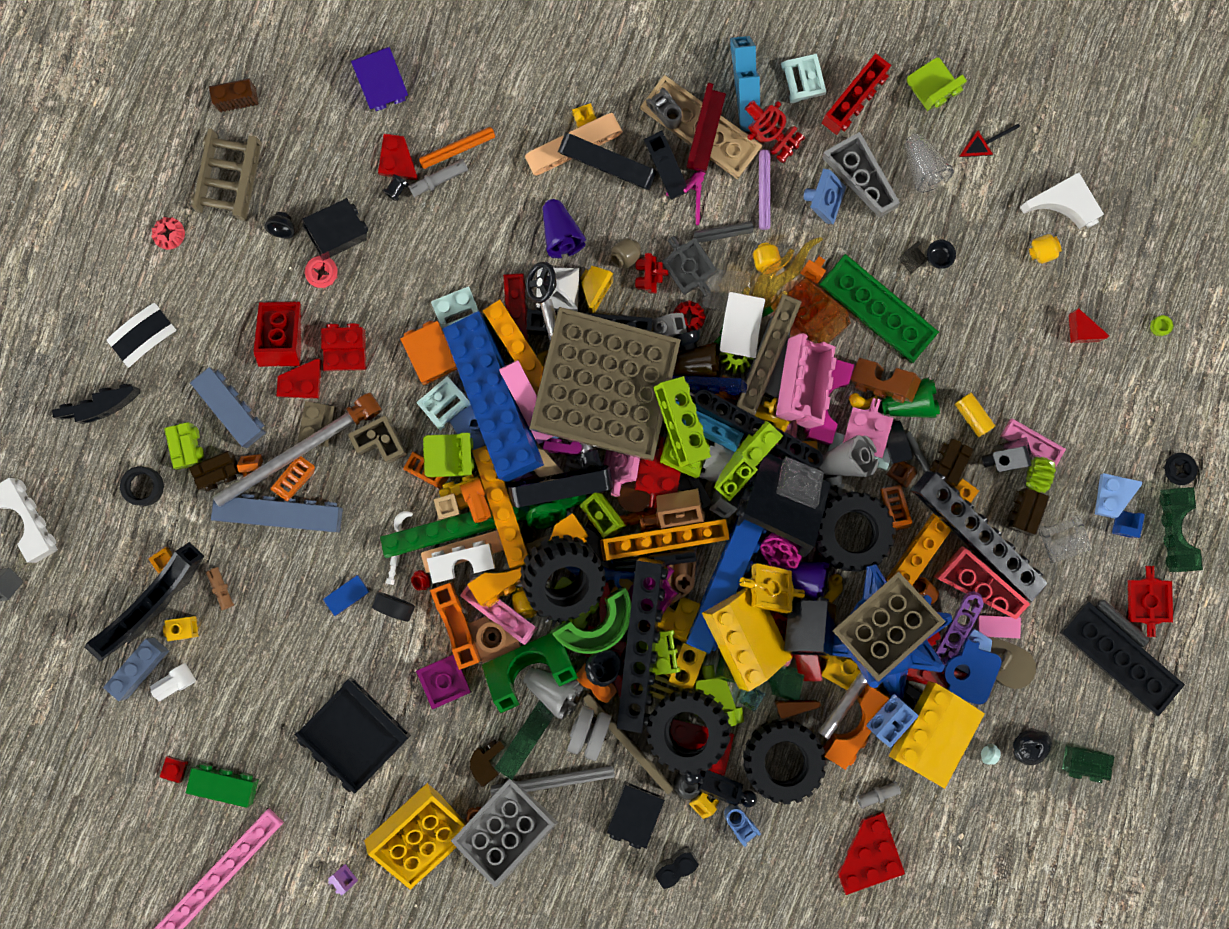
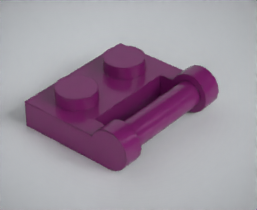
(556, 446)

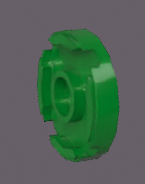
(545, 515)

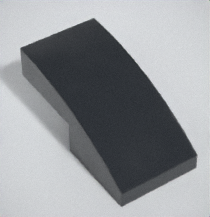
(897, 444)

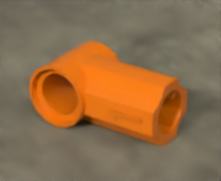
(474, 495)

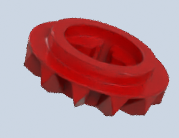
(696, 310)

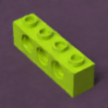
(678, 432)

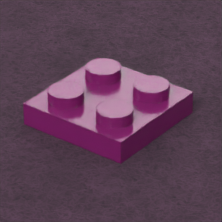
(443, 682)

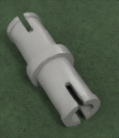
(878, 794)

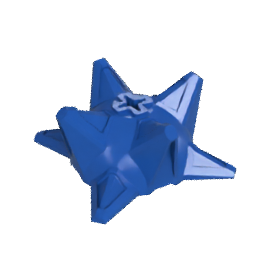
(921, 658)

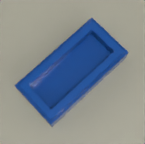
(346, 595)

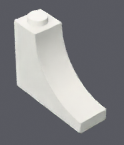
(1069, 198)

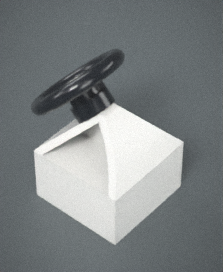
(554, 284)

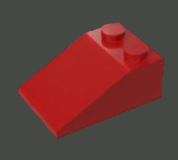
(278, 334)

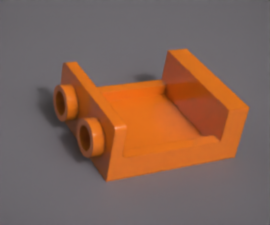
(429, 352)

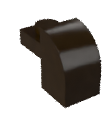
(481, 762)

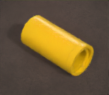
(974, 414)

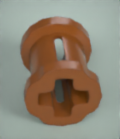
(649, 522)

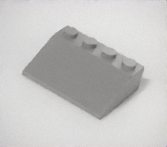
(504, 832)

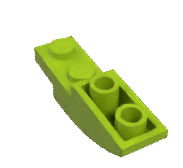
(745, 459)

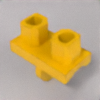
(768, 413)

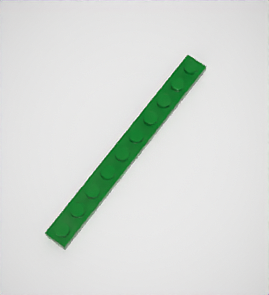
(452, 529)

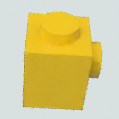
(180, 628)

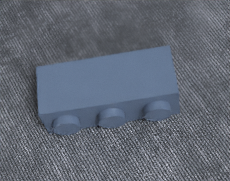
(136, 669)

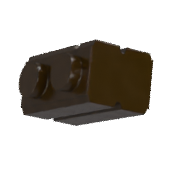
(952, 460)
(215, 471)
(1027, 511)

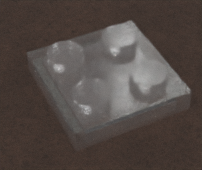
(800, 482)

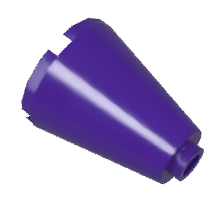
(561, 231)
(810, 578)

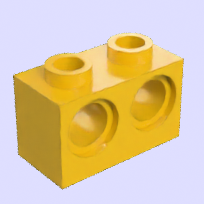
(691, 667)

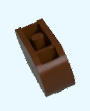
(631, 499)

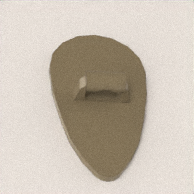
(1017, 664)

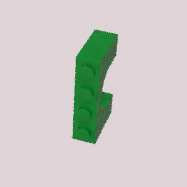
(503, 670)

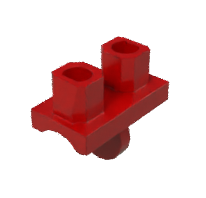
(653, 273)

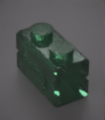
(1088, 763)

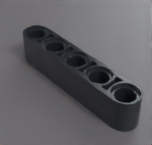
(607, 161)
(560, 486)

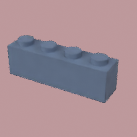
(228, 407)

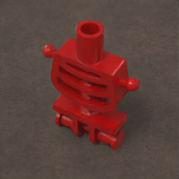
(762, 119)

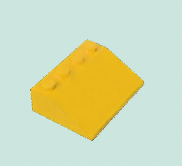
(747, 639)
(938, 735)
(415, 836)

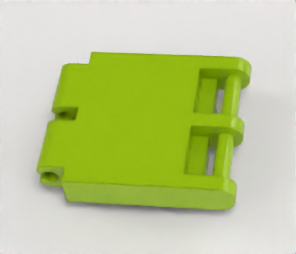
(663, 663)

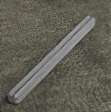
(561, 779)

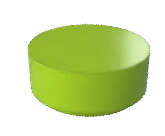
(1161, 325)

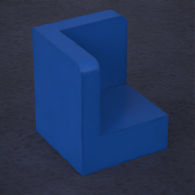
(1128, 524)

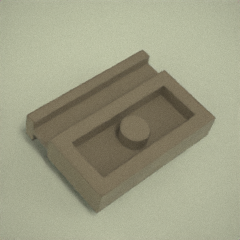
(314, 418)

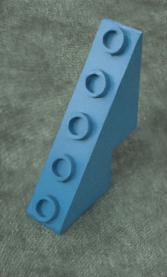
(745, 77)

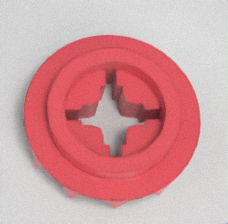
(175, 238)
(317, 264)

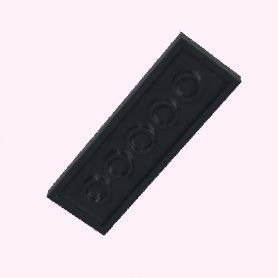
(1122, 658)

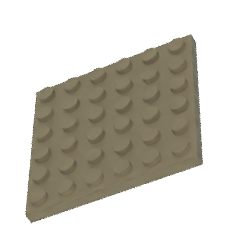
(602, 384)

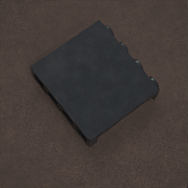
(778, 513)
(352, 735)

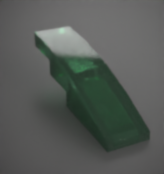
(524, 741)

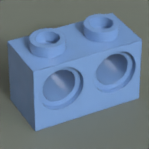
(892, 720)

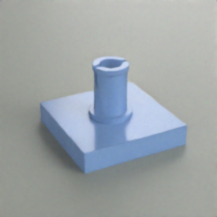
(826, 197)
(466, 423)

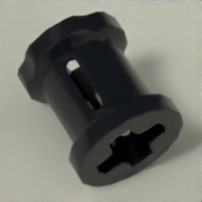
(395, 187)

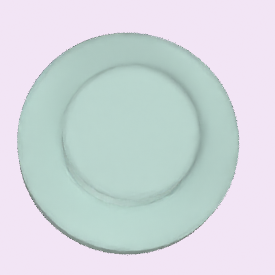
(990, 754)

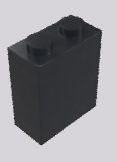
(335, 228)
(810, 627)
(635, 815)

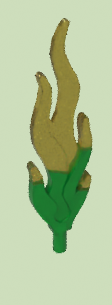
(769, 284)

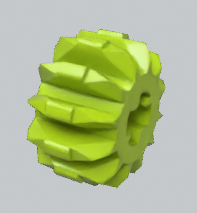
(728, 358)
(1040, 474)

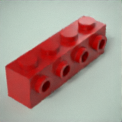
(855, 95)

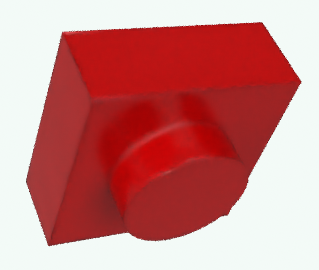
(173, 769)

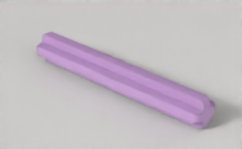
(764, 189)

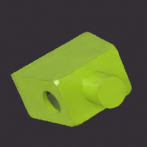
(715, 687)

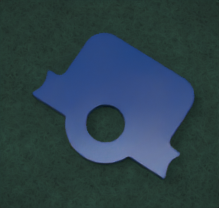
(982, 673)

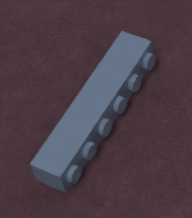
(279, 514)

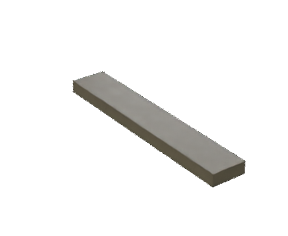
(769, 353)
(631, 746)

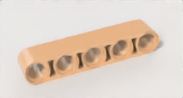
(597, 132)
(491, 537)

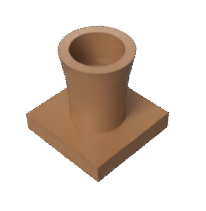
(489, 648)

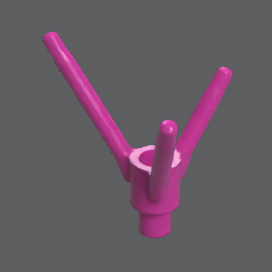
(695, 184)

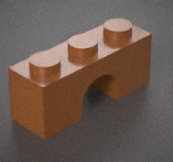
(900, 386)

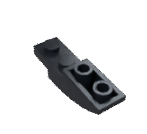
(103, 404)

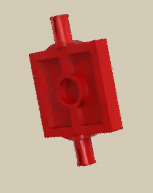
(656, 477)
(1150, 601)

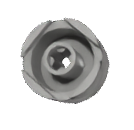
(715, 464)

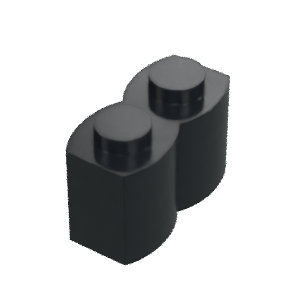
(680, 865)

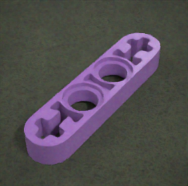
(956, 627)

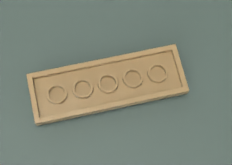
(731, 145)

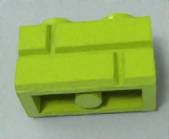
(184, 445)
(602, 515)

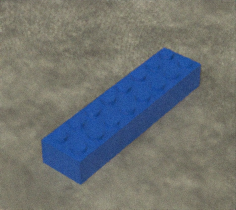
(496, 411)
(726, 579)

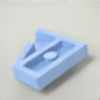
(1114, 494)

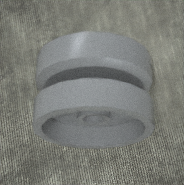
(590, 733)

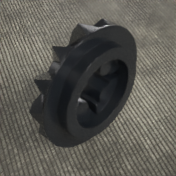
(1189, 468)

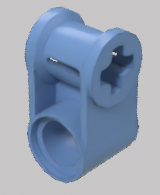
(743, 826)

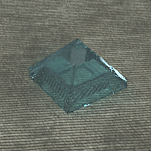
(752, 699)

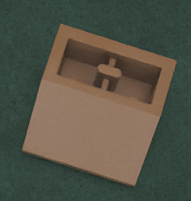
(680, 509)

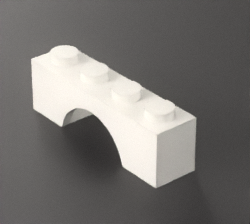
(36, 540)

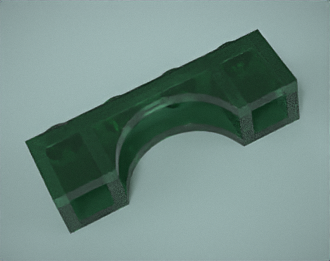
(1180, 554)
(784, 683)

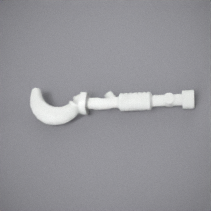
(395, 559)

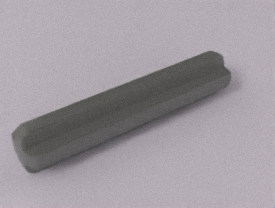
(724, 231)
(1119, 620)

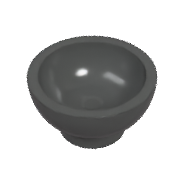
(684, 789)

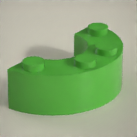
(606, 634)

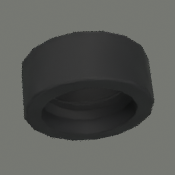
(125, 486)
(393, 606)

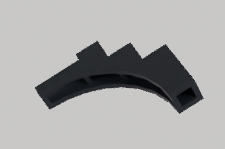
(152, 601)

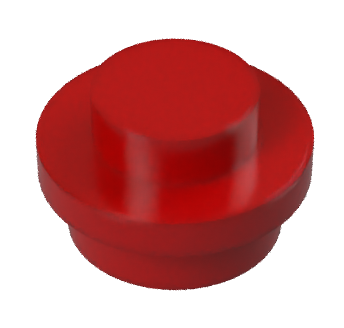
(420, 580)

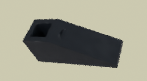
(666, 164)

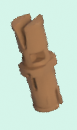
(219, 588)

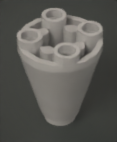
(556, 699)

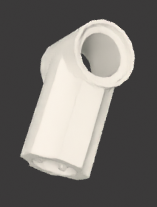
(178, 679)

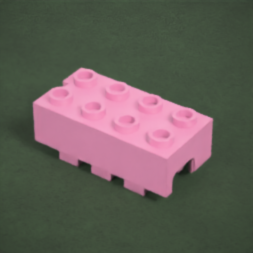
(806, 381)

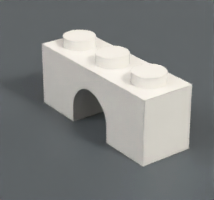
(442, 565)

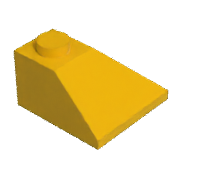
(595, 286)

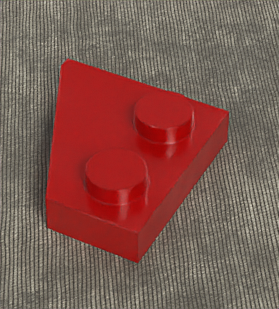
(396, 158)
(301, 382)

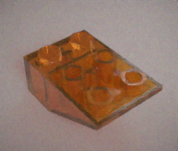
(818, 314)

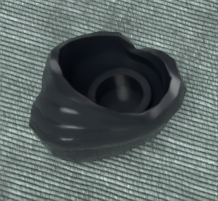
(603, 667)
(1032, 746)

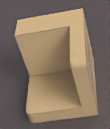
(447, 507)

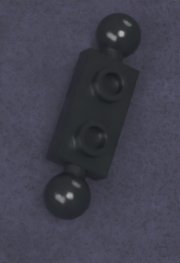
(722, 788)

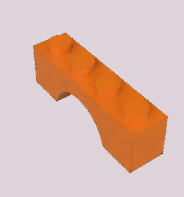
(452, 614)
(844, 747)

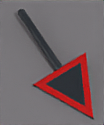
(979, 147)

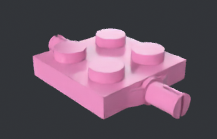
(870, 424)
(622, 469)

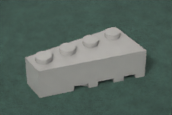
(861, 172)

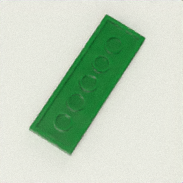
(878, 308)

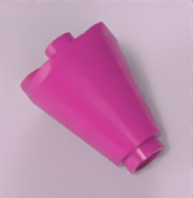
(780, 552)

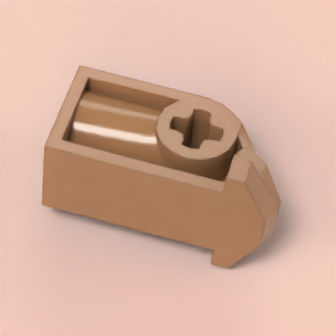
(683, 572)

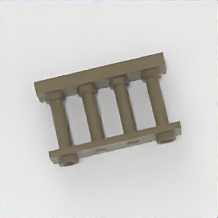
(242, 187)

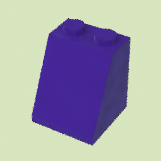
(380, 79)

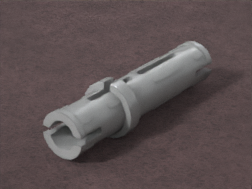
(437, 178)

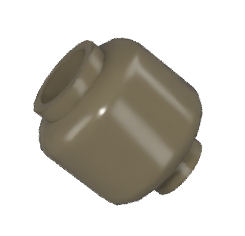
(625, 253)

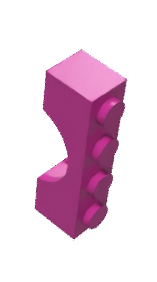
(825, 433)

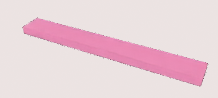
(222, 872)

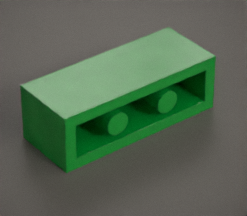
(222, 785)

